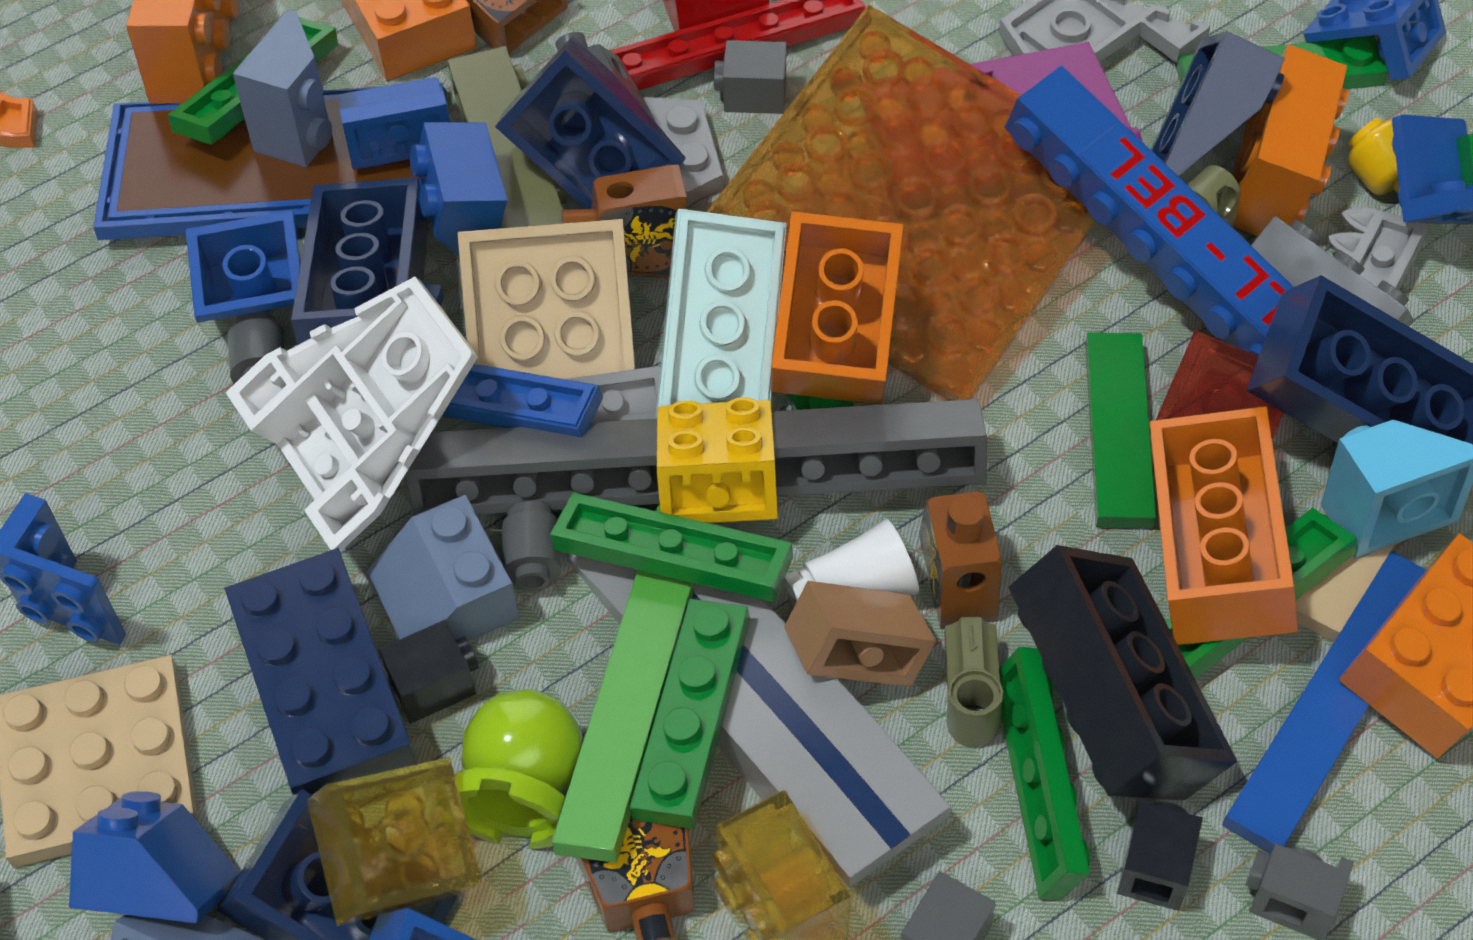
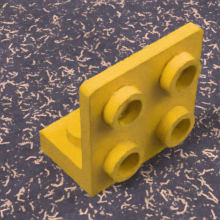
(717, 460)

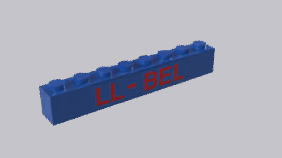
(1149, 209)

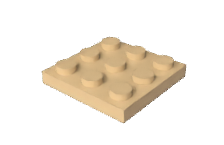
(548, 298)
(85, 745)

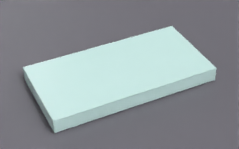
(721, 308)

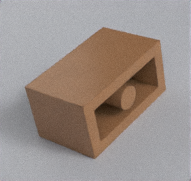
(859, 634)

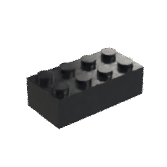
(1120, 675)

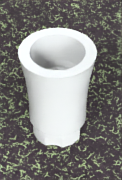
(870, 562)

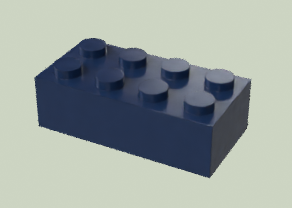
(356, 248)
(1354, 366)
(319, 674)

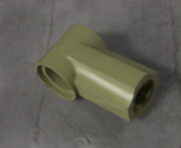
(972, 680)

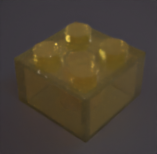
(393, 840)
(779, 875)

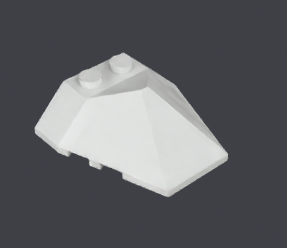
(357, 403)

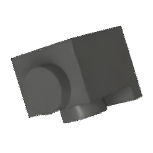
(1298, 889)

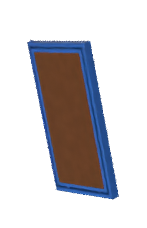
(169, 182)

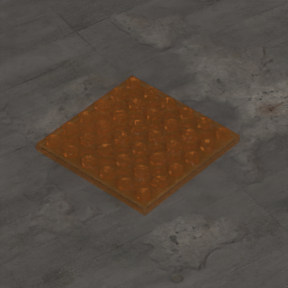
(922, 143)

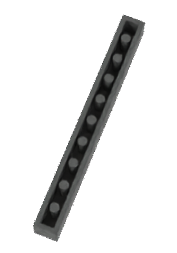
(618, 459)

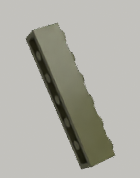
(483, 89)

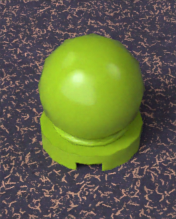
(518, 766)

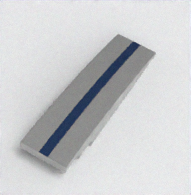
(805, 739)

